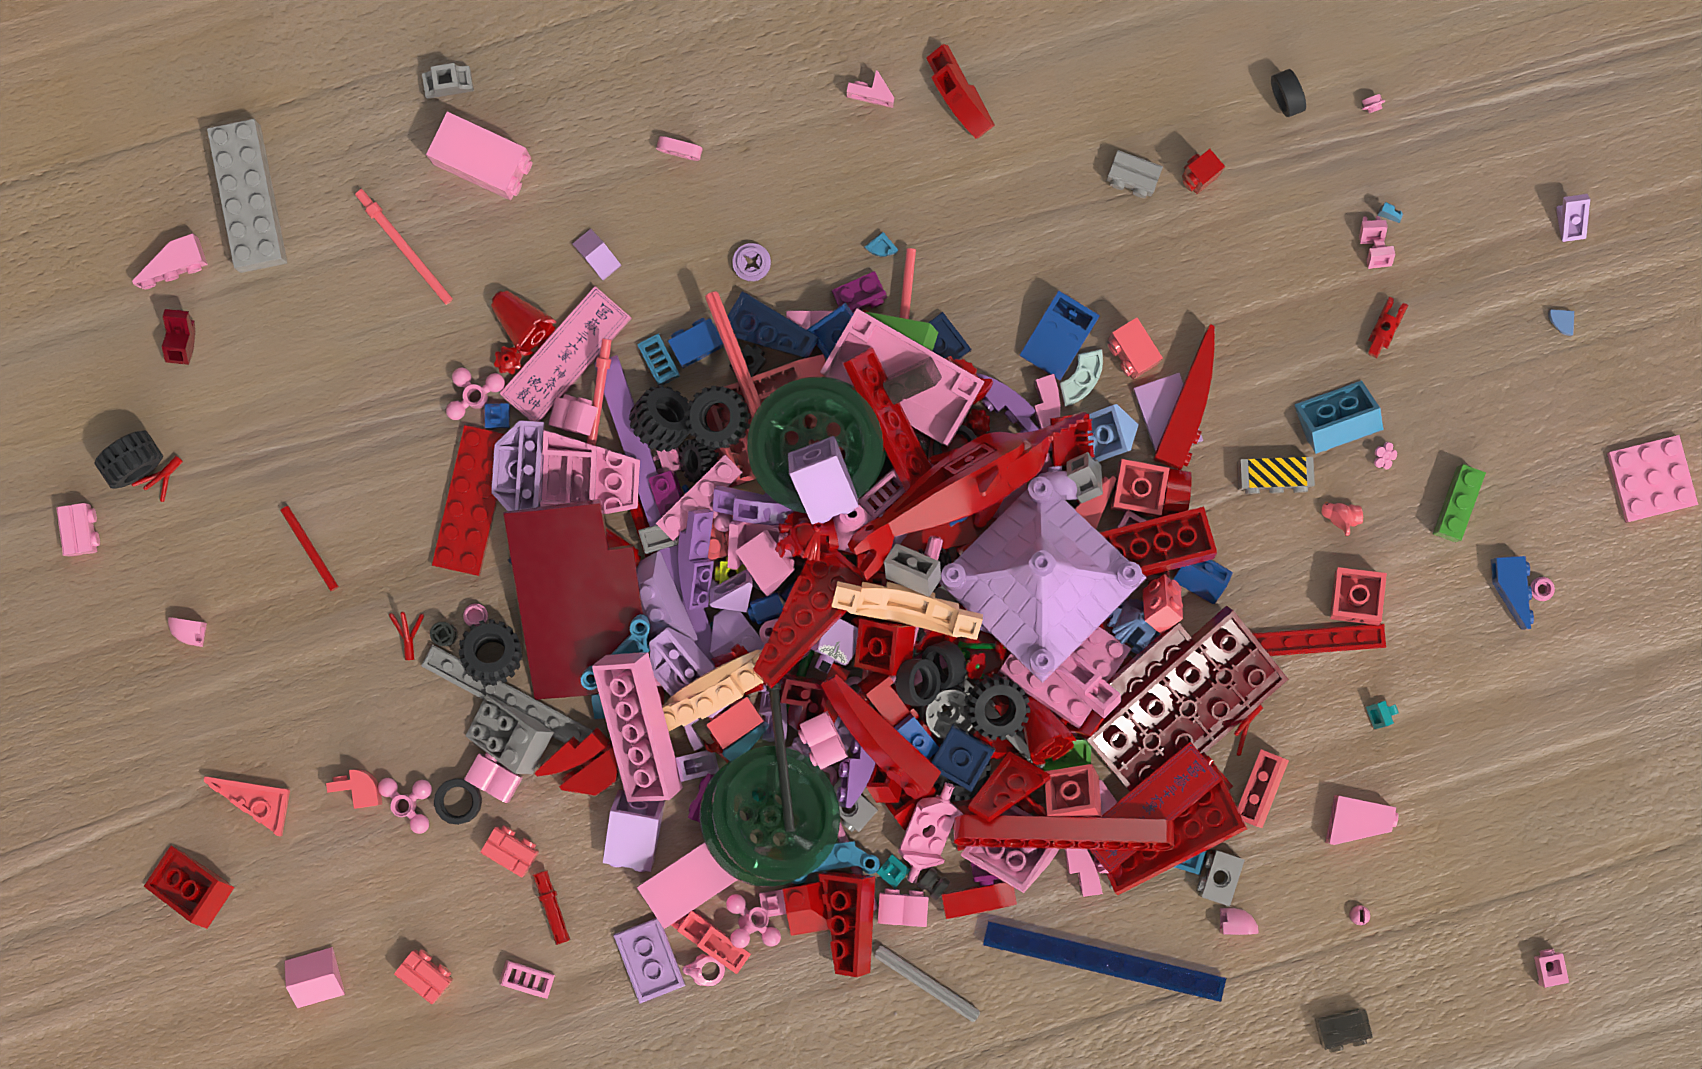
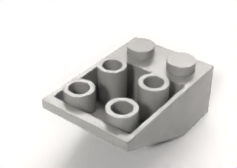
(509, 735)

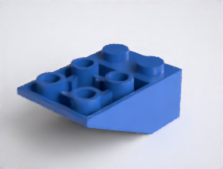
(1059, 335)

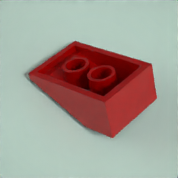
(189, 887)

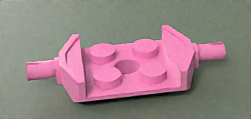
(925, 849)

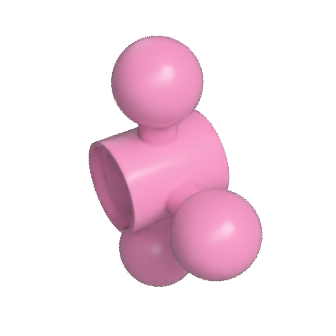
(461, 377)
(421, 790)
(740, 937)

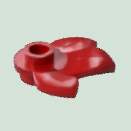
(1030, 806)

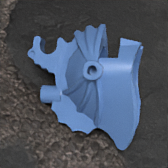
(1131, 626)

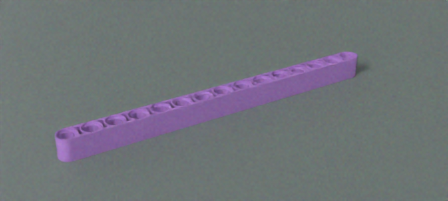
(620, 404)

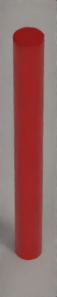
(309, 548)

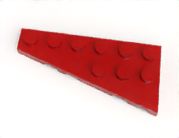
(805, 615)
(1197, 829)

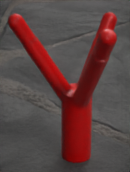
(165, 472)
(404, 632)
(1244, 728)

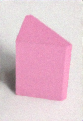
(764, 562)
(313, 978)

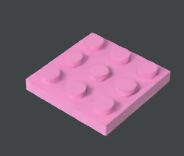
(1652, 478)

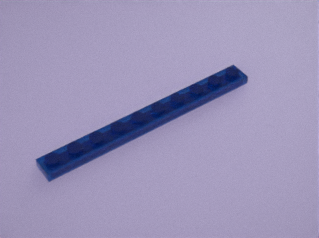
(1104, 961)

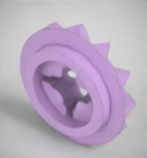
(750, 251)

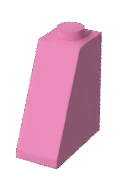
(1358, 819)

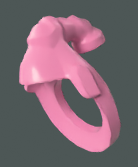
(694, 969)

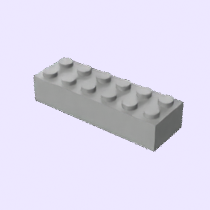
(247, 195)

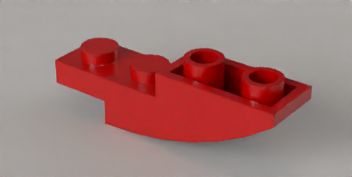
(957, 93)

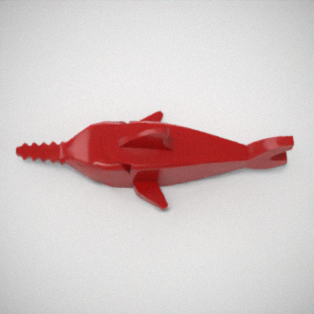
(958, 486)

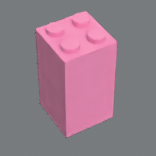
(479, 156)
(684, 885)

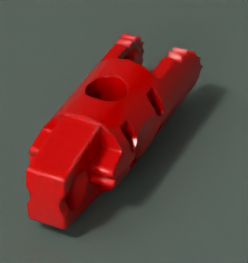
(1382, 338)

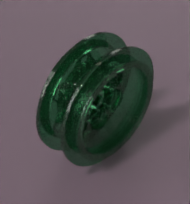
(786, 411)
(763, 862)

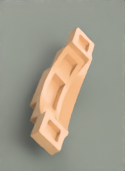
(907, 607)
(712, 691)

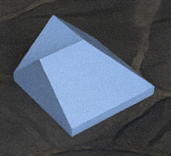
(1112, 432)

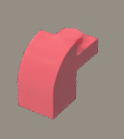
(363, 787)

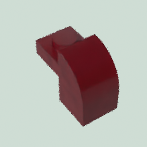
(179, 337)

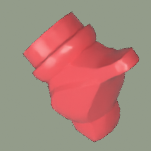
(1343, 515)

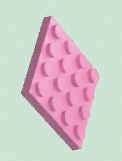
(1098, 650)

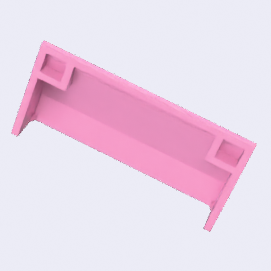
(934, 411)

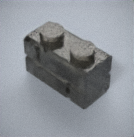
(912, 380)
(1343, 1029)

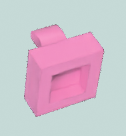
(1372, 230)
(1380, 255)
(669, 460)
(773, 902)

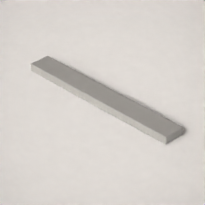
(451, 669)

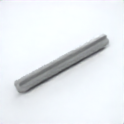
(927, 983)

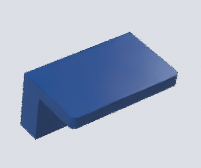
(1204, 579)

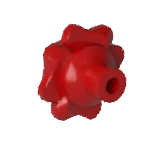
(507, 360)
(978, 422)

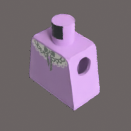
(836, 645)

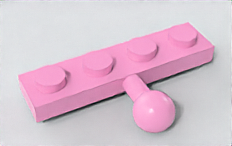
(700, 498)

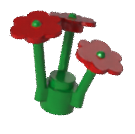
(976, 664)

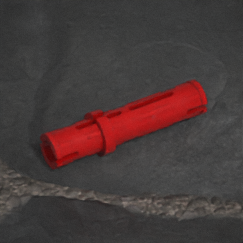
(551, 907)

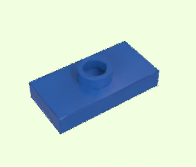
(917, 736)

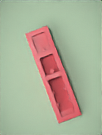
(711, 941)

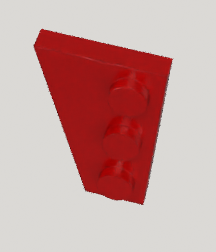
(1007, 786)

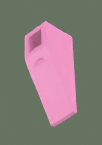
(174, 259)

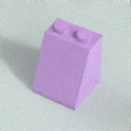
(822, 480)
(633, 833)

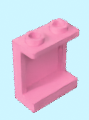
(743, 532)

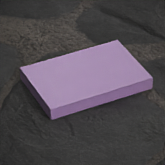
(1157, 403)
(649, 960)

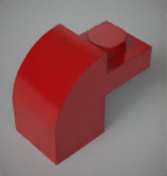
(1177, 492)

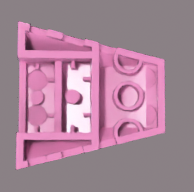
(587, 472)

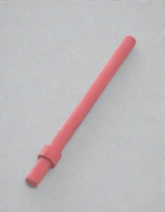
(375, 212)
(603, 363)

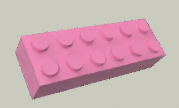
(637, 727)

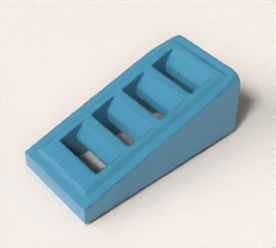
(667, 377)
(745, 743)

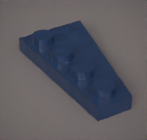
(766, 327)

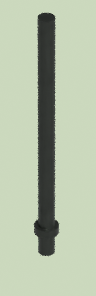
(781, 757)

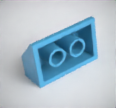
(1339, 416)

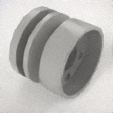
(940, 721)

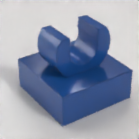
(497, 416)

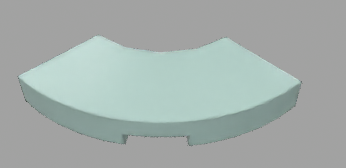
(1083, 379)

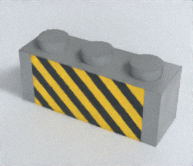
(1275, 474)

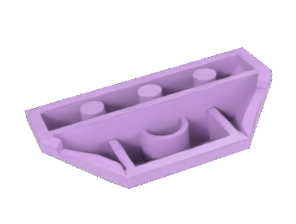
(519, 466)
(661, 599)
(733, 628)
(677, 661)

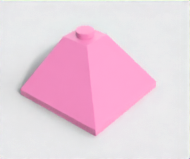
(1012, 865)

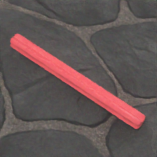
(733, 351)

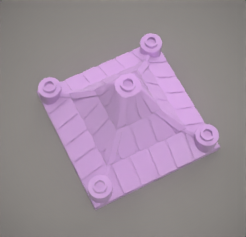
(1041, 579)

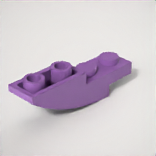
(1016, 407)
(749, 506)
(693, 559)
(854, 775)

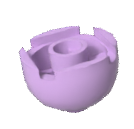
(1061, 483)

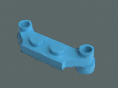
(634, 643)
(844, 856)

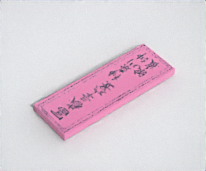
(565, 355)

